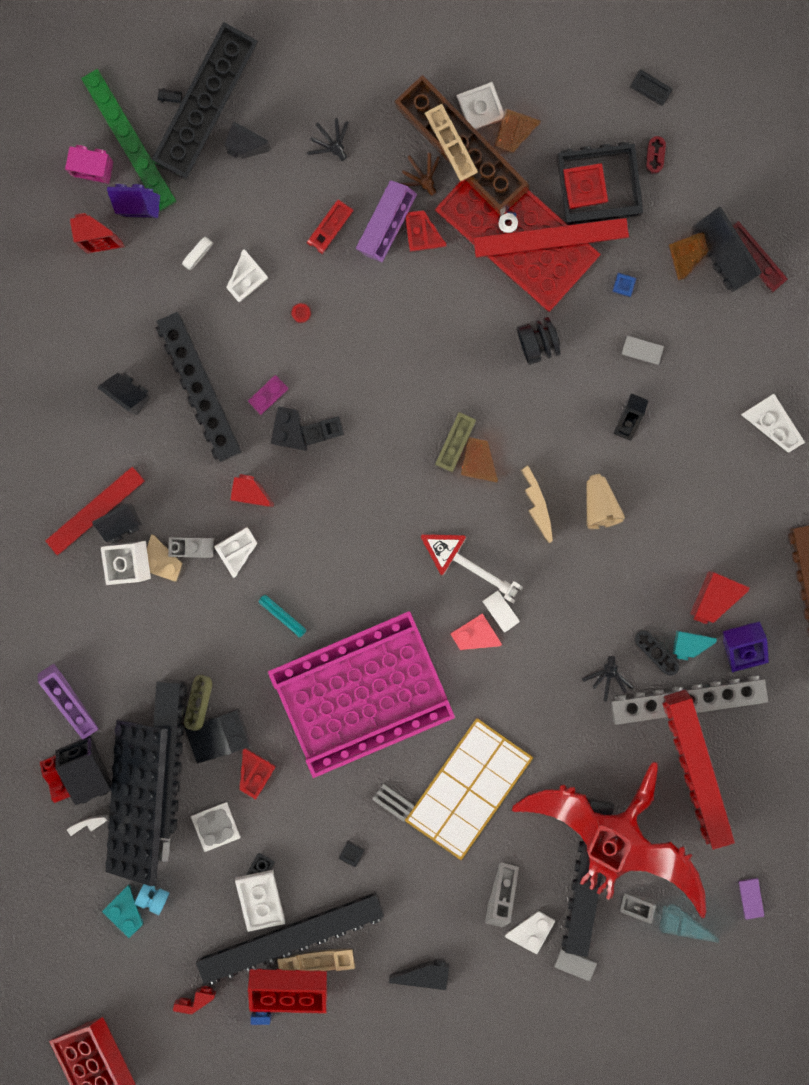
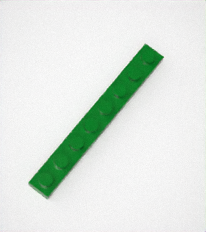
(127, 137)

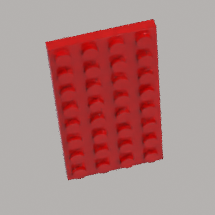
(540, 273)

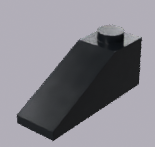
(426, 975)

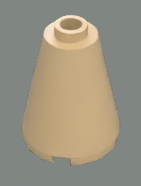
(601, 504)

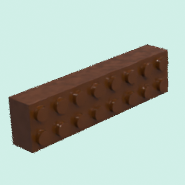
(495, 177)

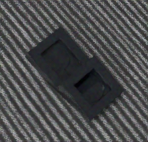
(322, 431)

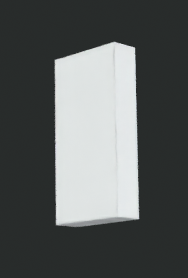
(501, 611)

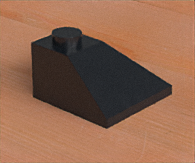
(244, 142)

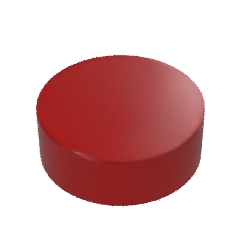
(301, 313)

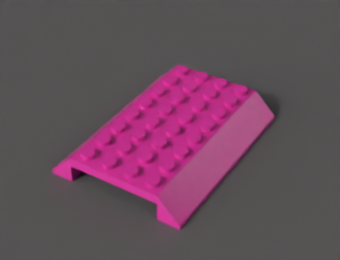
(361, 694)

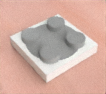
(215, 826)

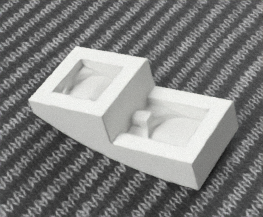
(91, 822)

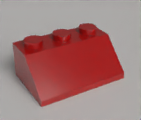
(248, 490)

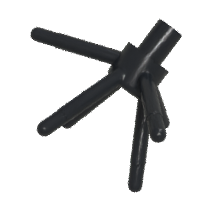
(335, 146)
(609, 671)

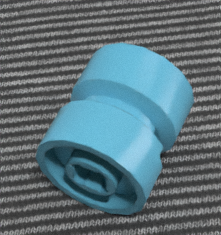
(157, 903)

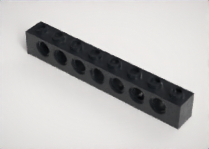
(175, 323)

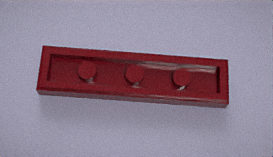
(771, 274)

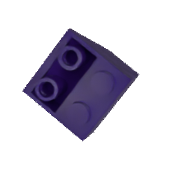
(134, 201)

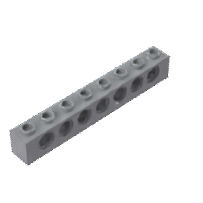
(757, 695)

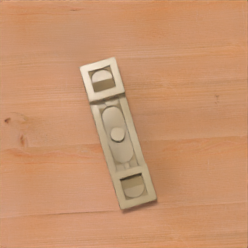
(319, 960)

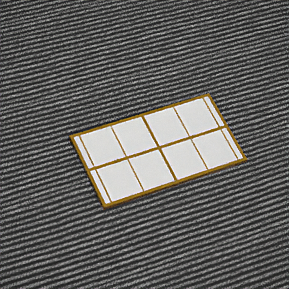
(468, 789)

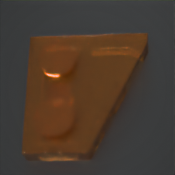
(688, 254)
(478, 461)

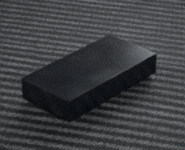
(651, 87)

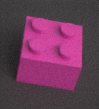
(89, 164)

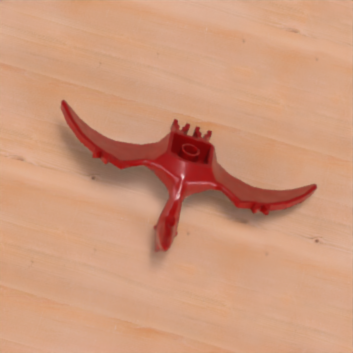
(616, 840)

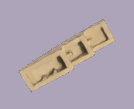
(451, 142)
(539, 511)

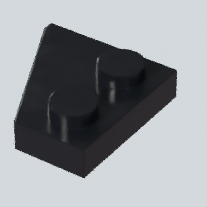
(287, 429)

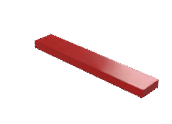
(95, 509)

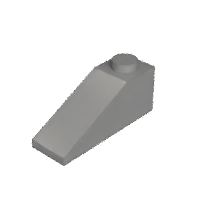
(502, 896)

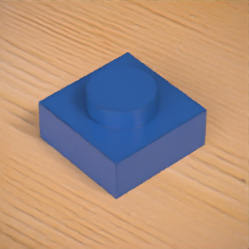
(260, 1018)

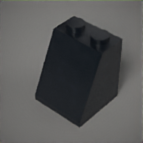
(82, 771)

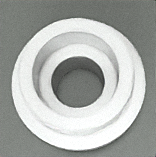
(508, 229)

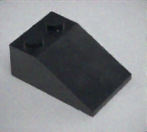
(125, 393)
(219, 737)

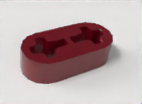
(660, 155)

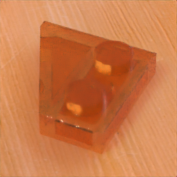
(514, 130)

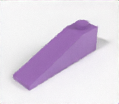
(67, 701)

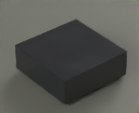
(351, 854)

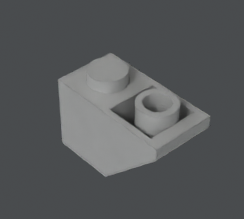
(191, 547)

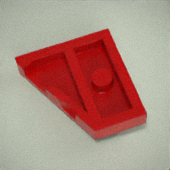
(422, 233)
(254, 773)

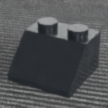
(118, 523)

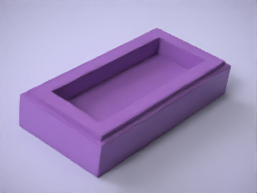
(751, 898)

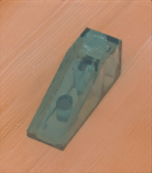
(679, 923)

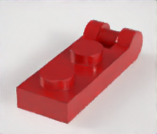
(330, 226)

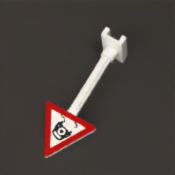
(445, 549)

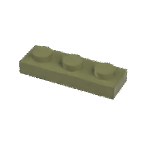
(455, 442)

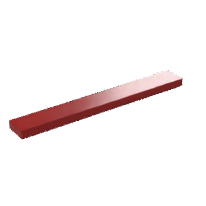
(551, 237)

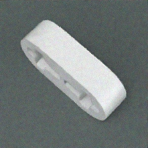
(197, 253)

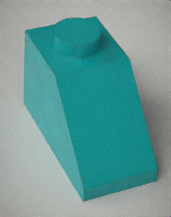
(690, 644)

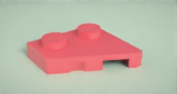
(475, 634)

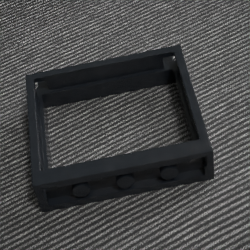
(603, 151)

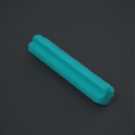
(281, 615)

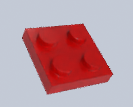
(585, 186)

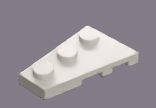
(775, 423)

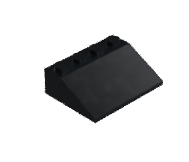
(727, 250)

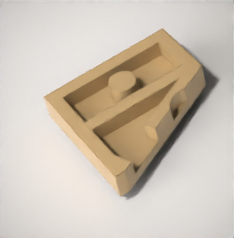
(159, 561)

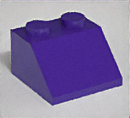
(746, 646)

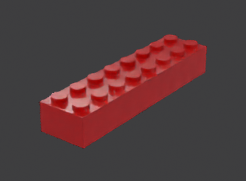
(700, 773)

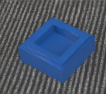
(624, 284)

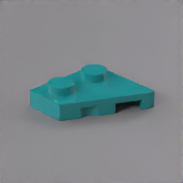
(124, 912)

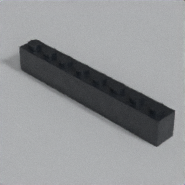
(584, 900)

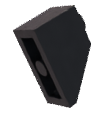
(631, 417)

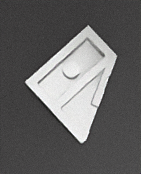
(246, 277)
(236, 549)
(531, 932)

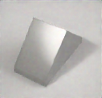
(638, 907)

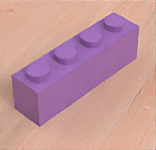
(386, 221)

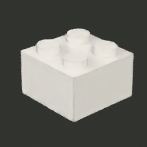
(125, 562)

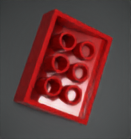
(91, 1056)

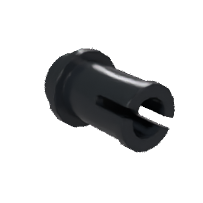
(169, 96)

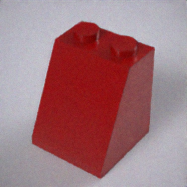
(716, 597)

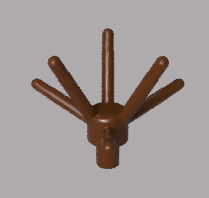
(425, 179)

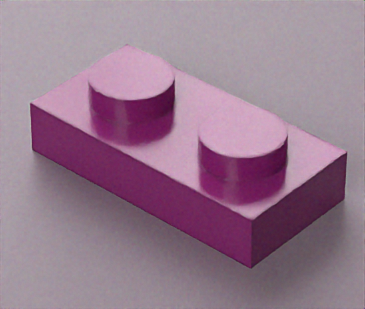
(268, 394)

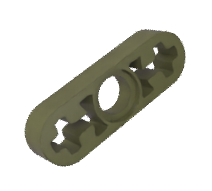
(194, 695)

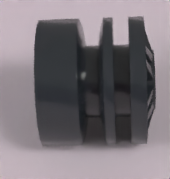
(539, 340)

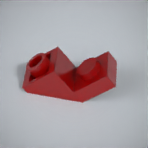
(56, 786)
(202, 997)

